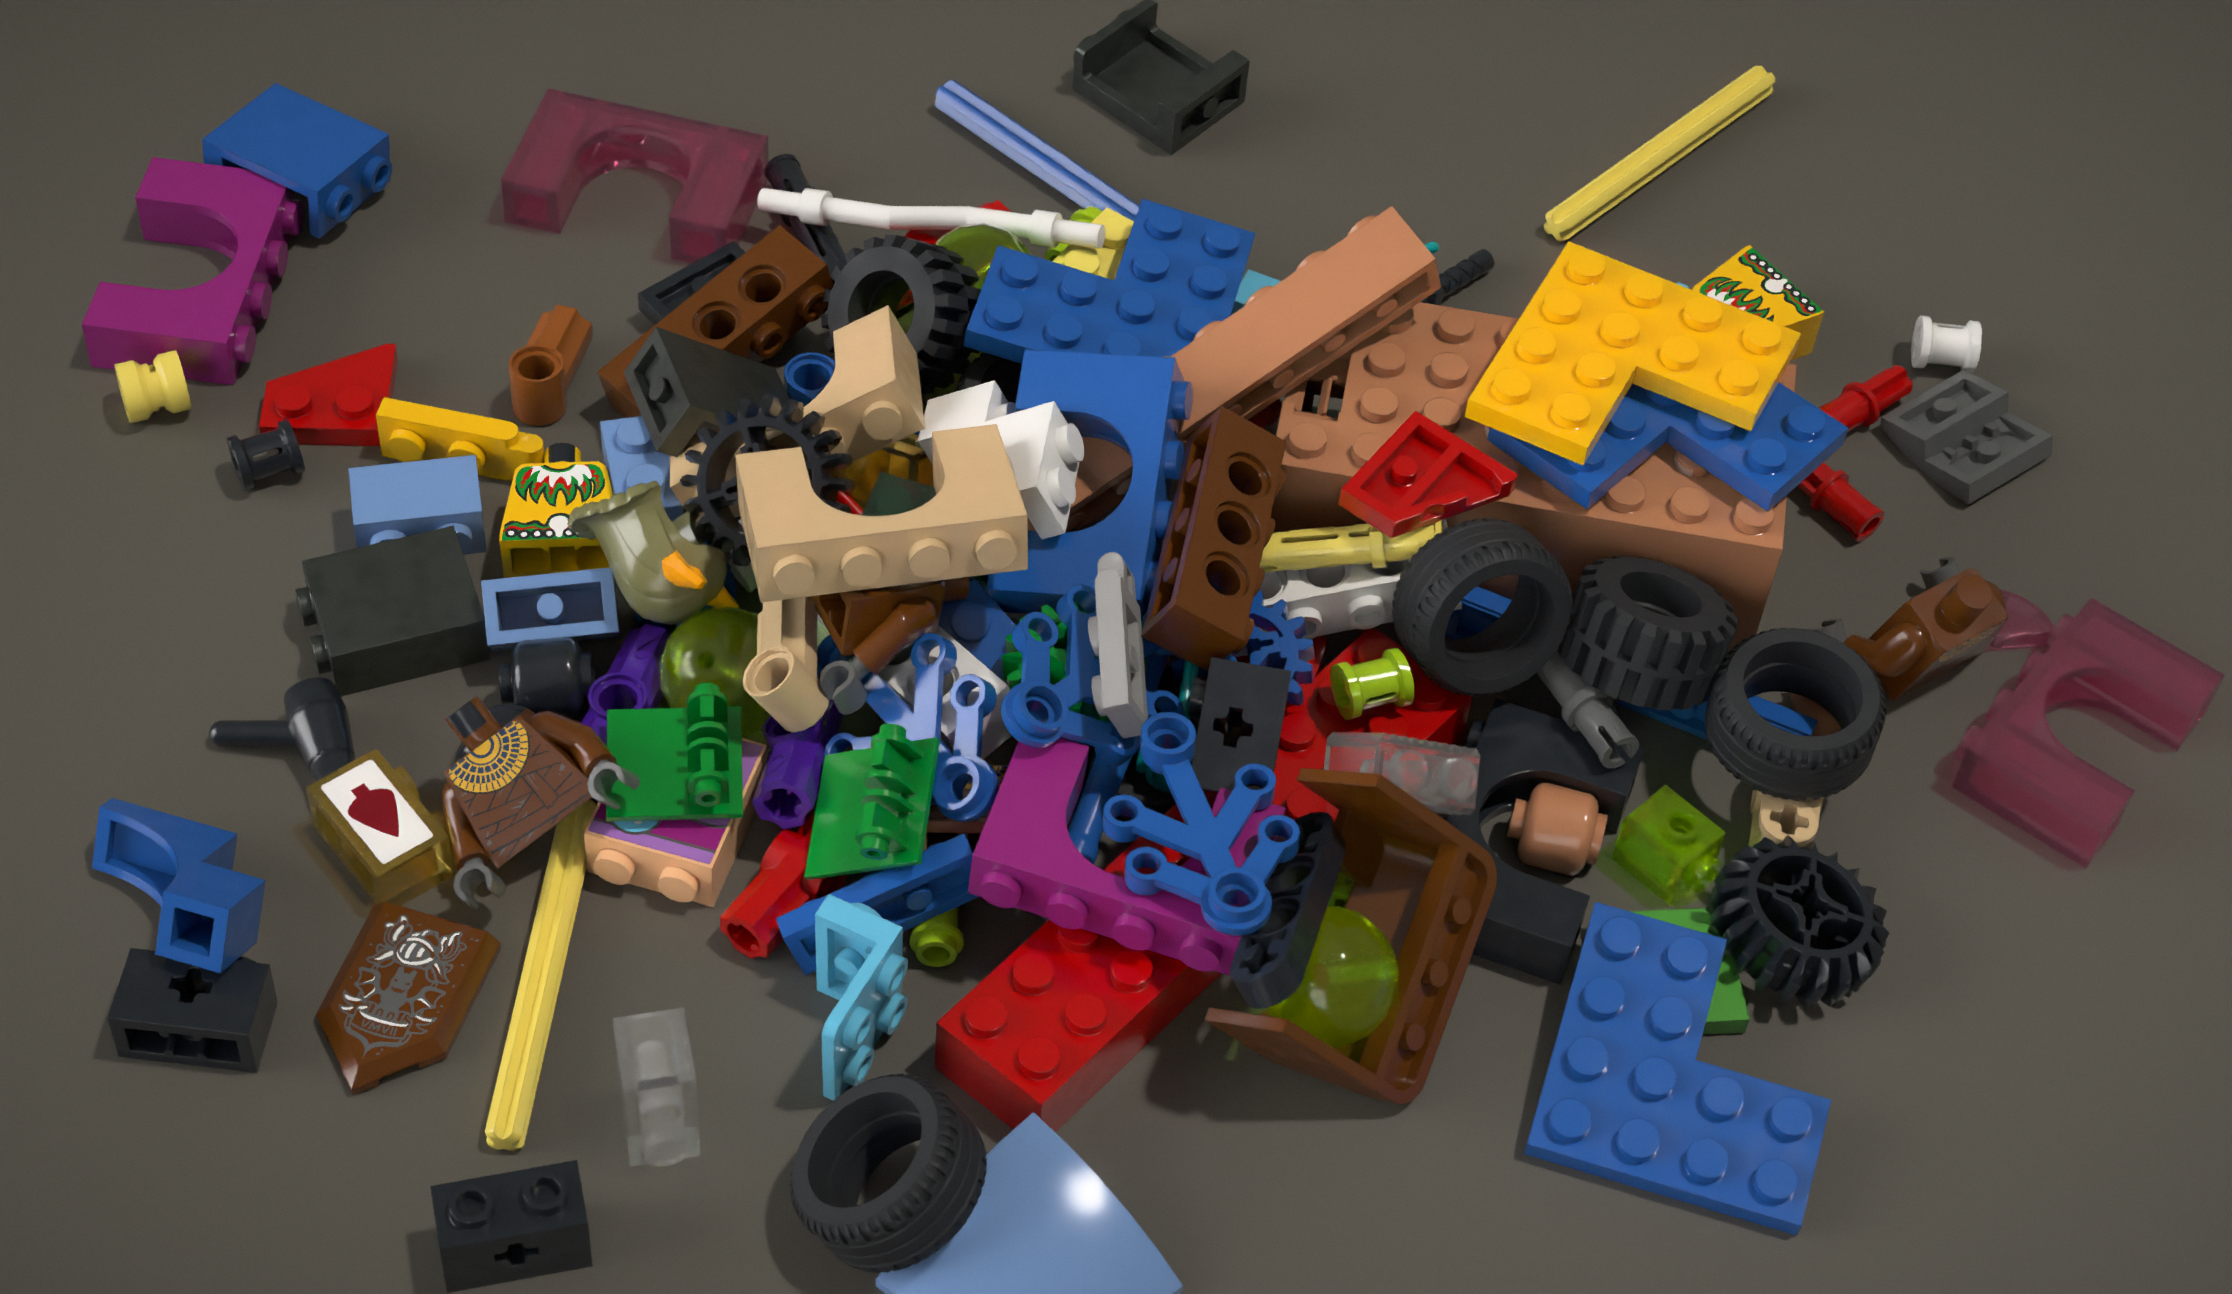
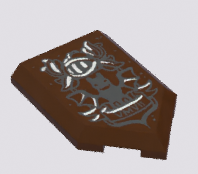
(403, 992)

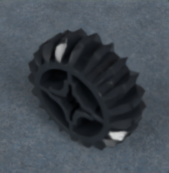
(751, 428)
(1797, 921)

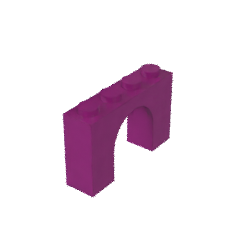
(216, 320)
(1034, 866)

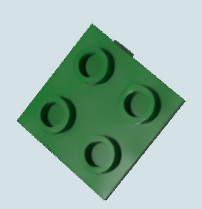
(682, 757)
(873, 806)

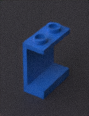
(307, 150)

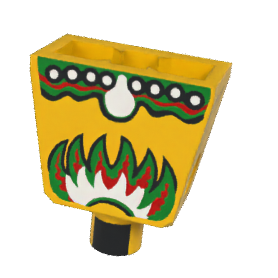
(1762, 290)
(539, 503)

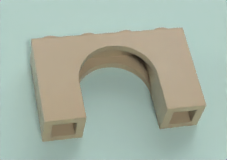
(868, 400)
(815, 550)

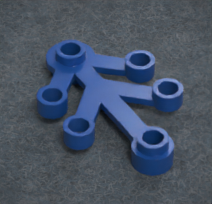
(1052, 702)
(1168, 749)
(954, 768)

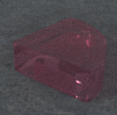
(2026, 624)

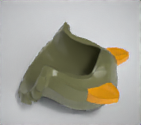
(656, 562)

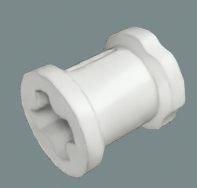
(1946, 344)

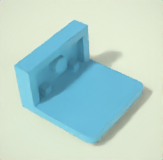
(864, 970)

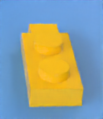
(427, 432)

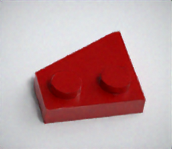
(333, 400)
(1423, 479)

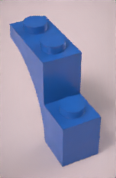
(188, 869)

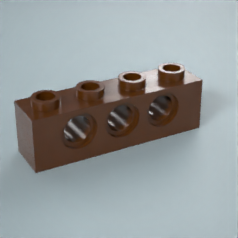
(742, 310)
(1216, 540)

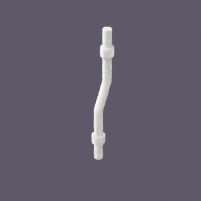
(820, 208)

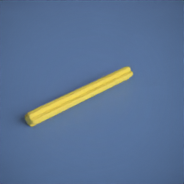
(1658, 153)
(539, 984)

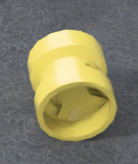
(153, 386)

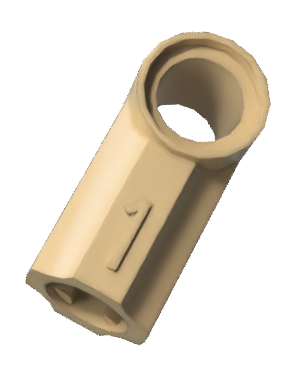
(785, 667)

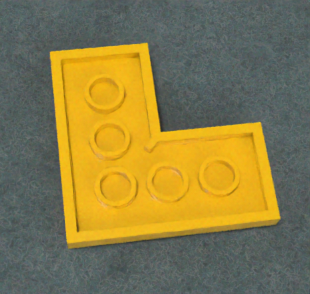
(1614, 325)

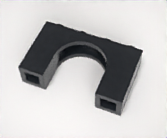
(1532, 920)

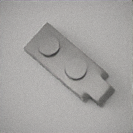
(1119, 645)

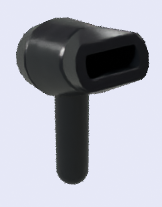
(314, 724)

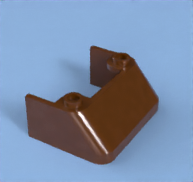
(1429, 897)

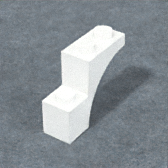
(1037, 443)

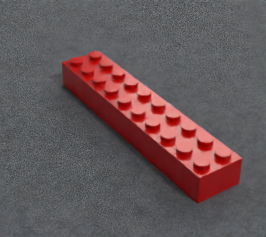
(1080, 1004)

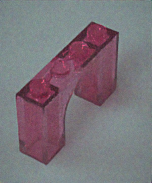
(584, 137)
(2094, 663)

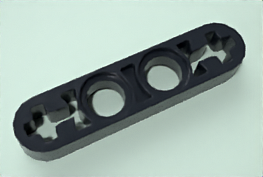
(1275, 957)

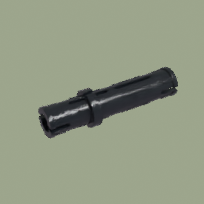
(786, 175)

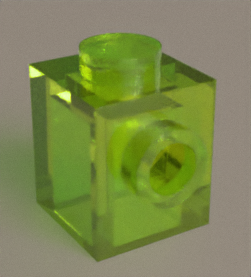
(1669, 846)

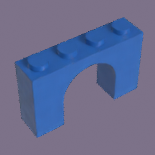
(1139, 409)

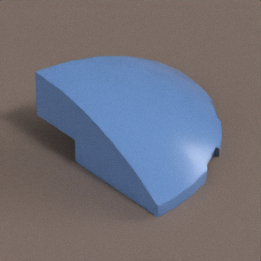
(1041, 1230)

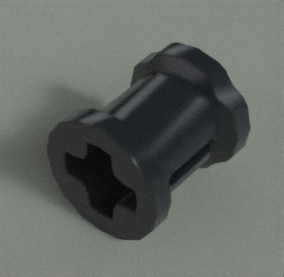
(287, 459)

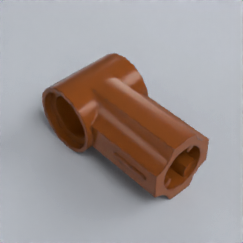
(547, 365)

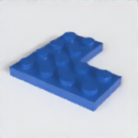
(1168, 286)
(1760, 464)
(1639, 1105)

